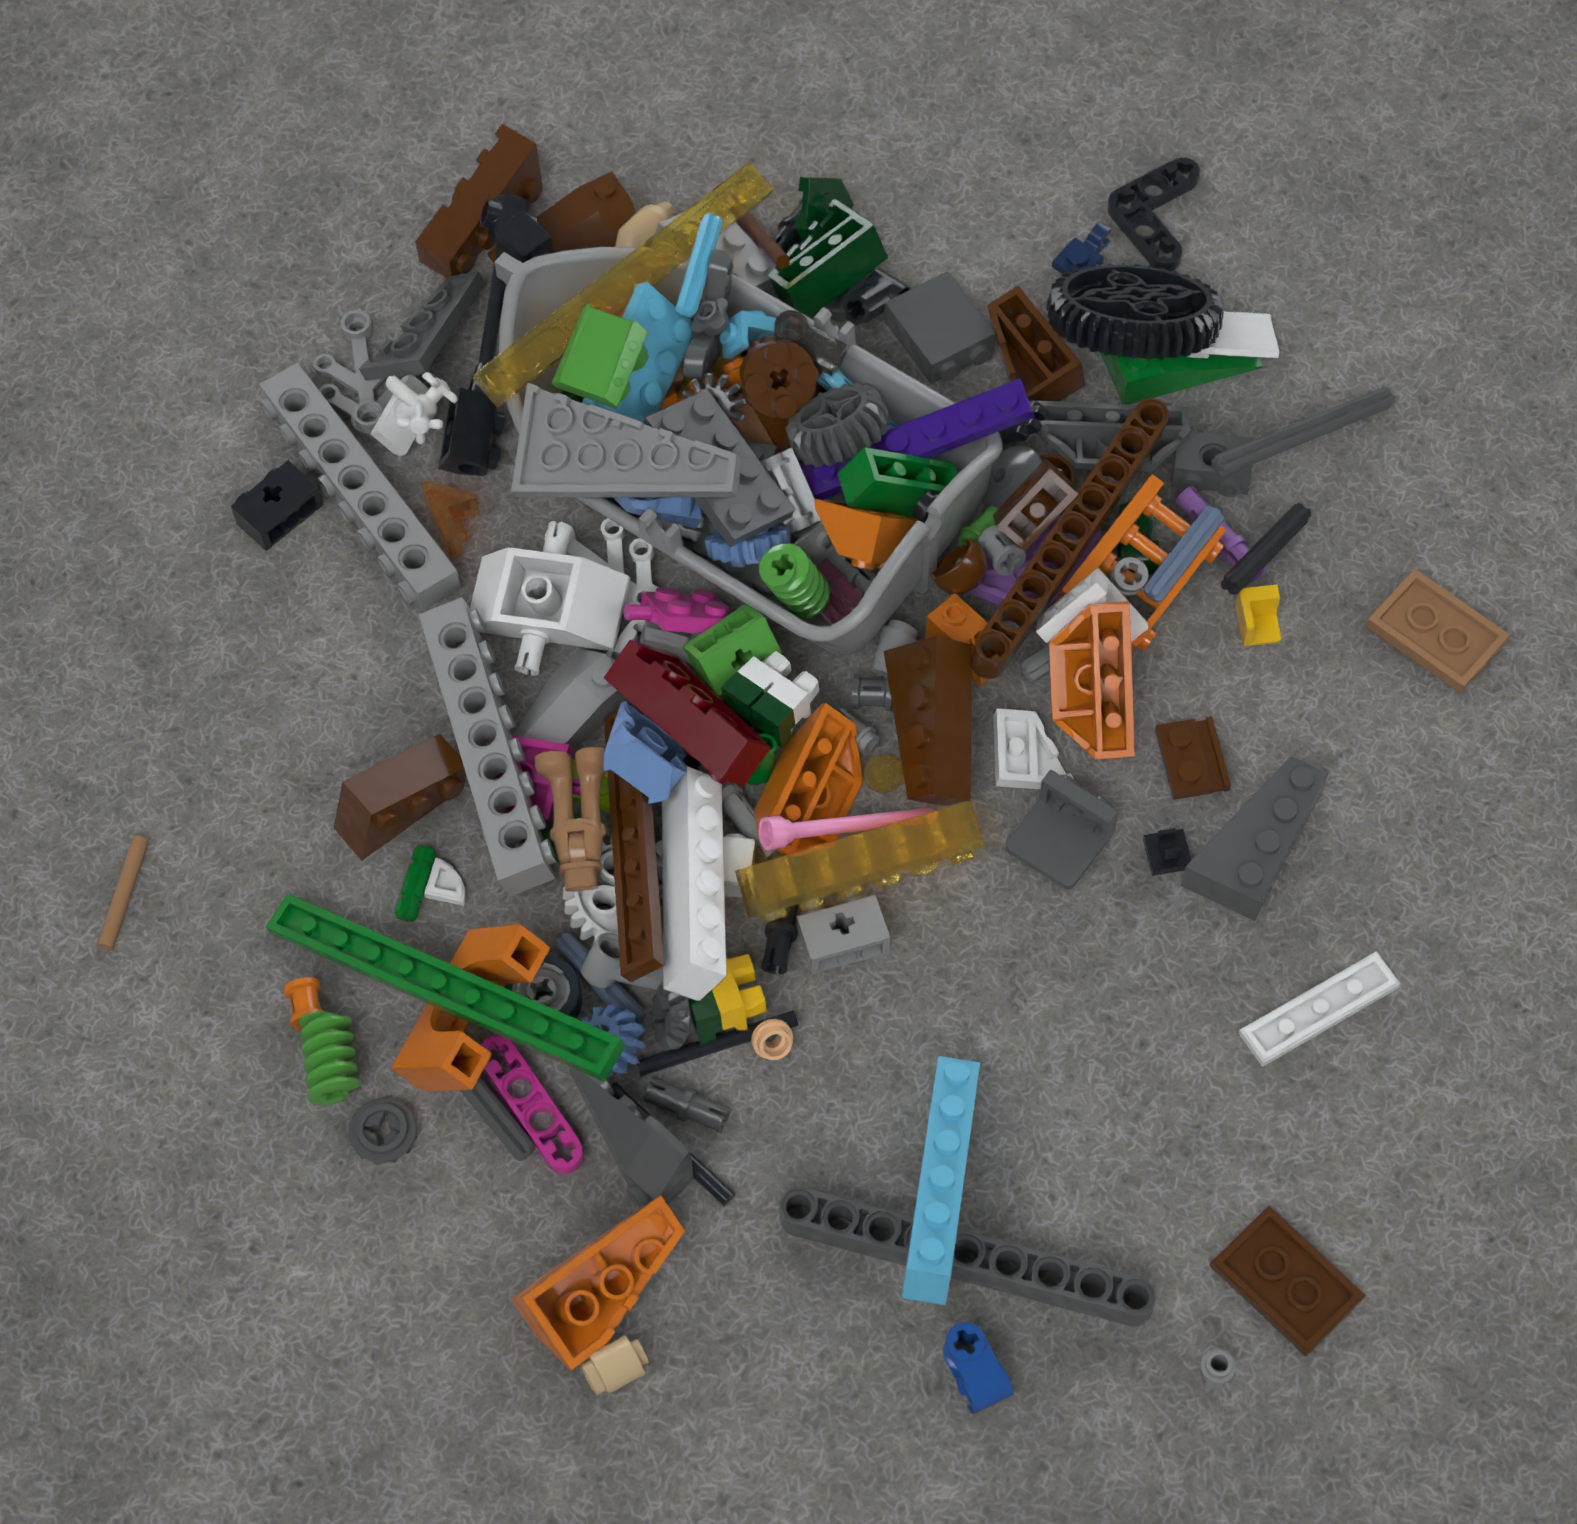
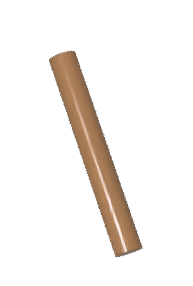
(122, 893)

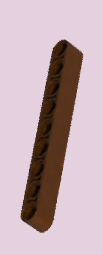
(1065, 551)

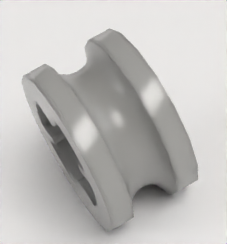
(1140, 574)

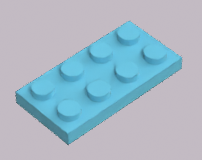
(666, 345)

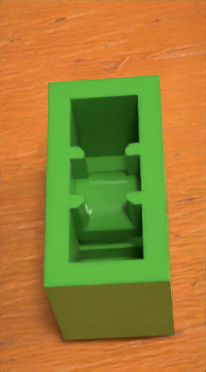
(730, 645)

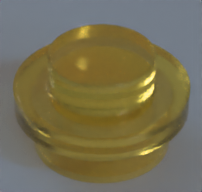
(883, 773)

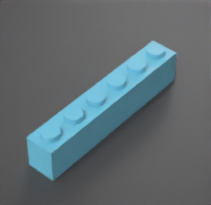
(941, 1181)

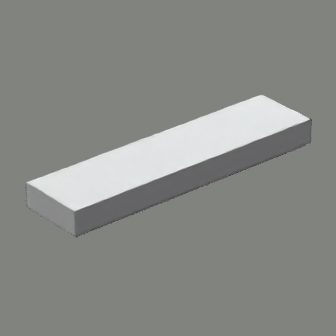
(1319, 1009)

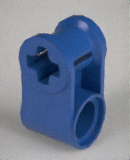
(977, 1373)

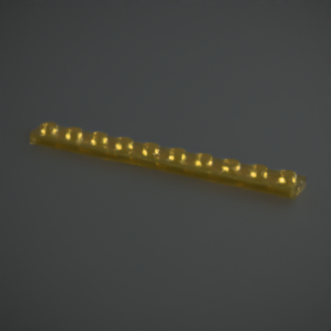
(613, 290)

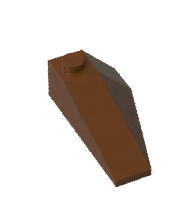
(587, 216)

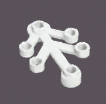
(616, 559)

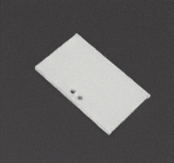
(1244, 336)

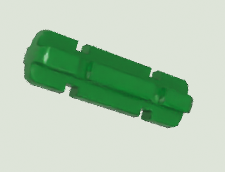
(415, 883)

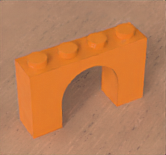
(437, 1050)

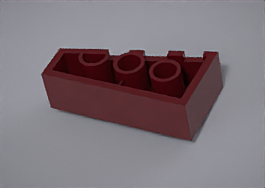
(688, 711)

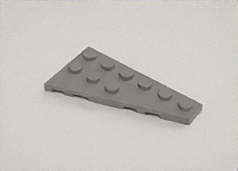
(600, 453)

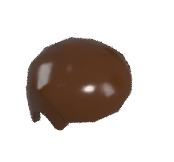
(961, 569)

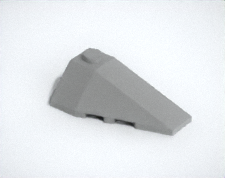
(573, 701)

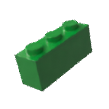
(892, 480)

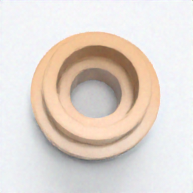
(779, 1046)

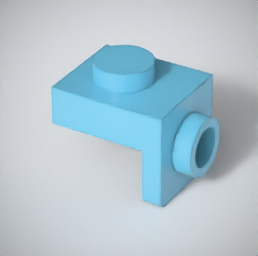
(743, 329)

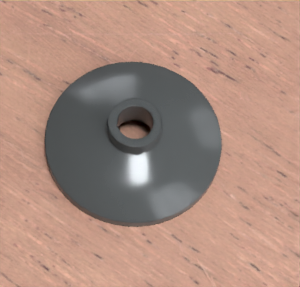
(1009, 473)

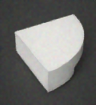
(445, 884)

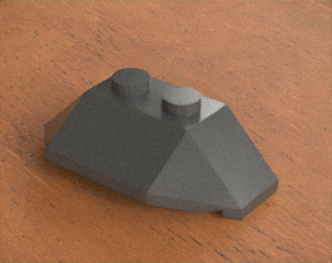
(1086, 430)

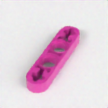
(533, 1103)

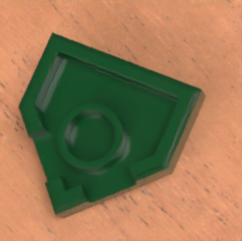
(817, 195)

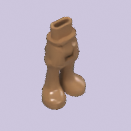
(580, 839)

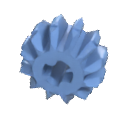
(623, 1025)

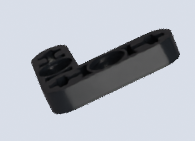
(1141, 210)

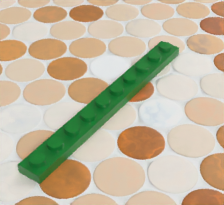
(447, 987)

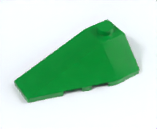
(1156, 377)

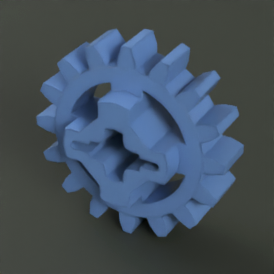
(748, 551)

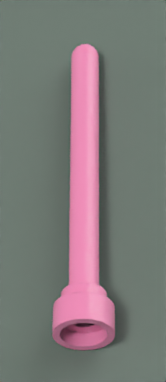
(778, 832)

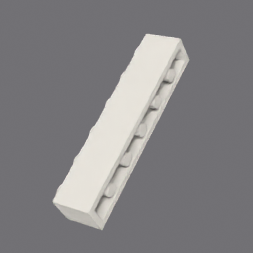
(693, 886)

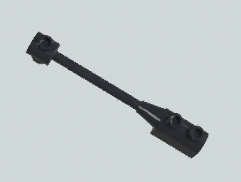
(474, 417)

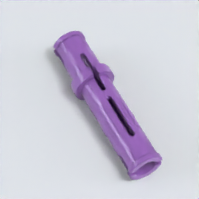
(1235, 545)

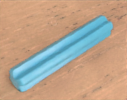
(699, 265)

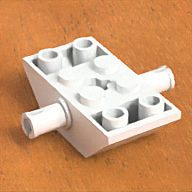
(549, 598)

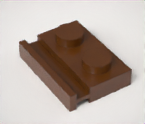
(1192, 758)

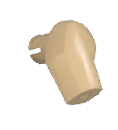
(643, 224)

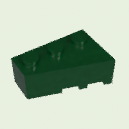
(829, 260)

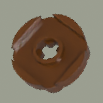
(756, 381)

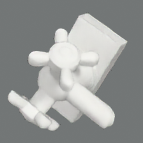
(410, 411)

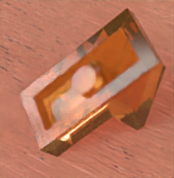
(448, 510)

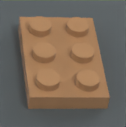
(1437, 631)

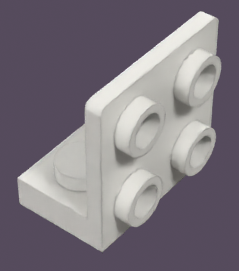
(1092, 590)

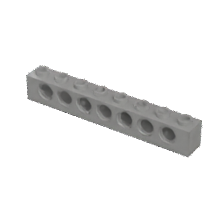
(295, 391)
(514, 867)

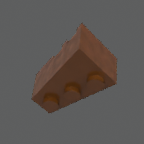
(1033, 349)
(397, 794)

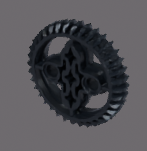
(1135, 311)

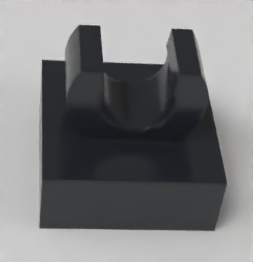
(1166, 851)

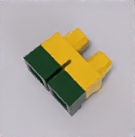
(726, 1004)

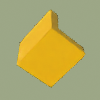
(1257, 615)

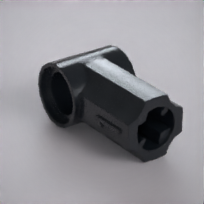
(870, 298)

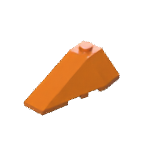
(590, 1292)

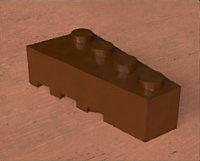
(454, 233)
(933, 717)

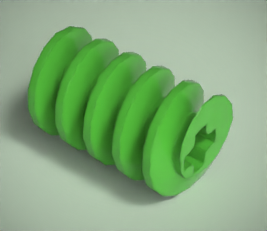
(795, 580)
(327, 1057)

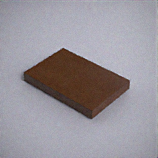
(1287, 1281)

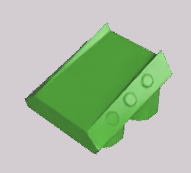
(602, 357)

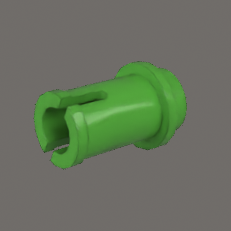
(977, 528)

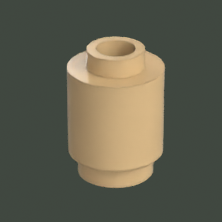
(614, 1366)

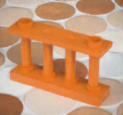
(1126, 531)

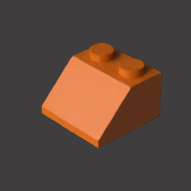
(862, 533)

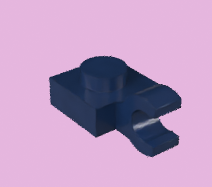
(1082, 254)

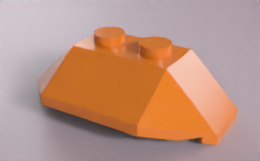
(1094, 680)
(814, 776)

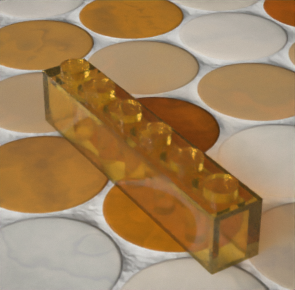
(859, 859)

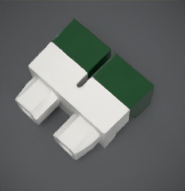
(769, 699)

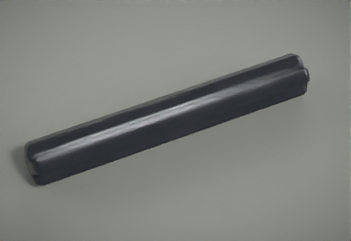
(1266, 549)

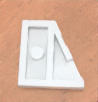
(1022, 750)

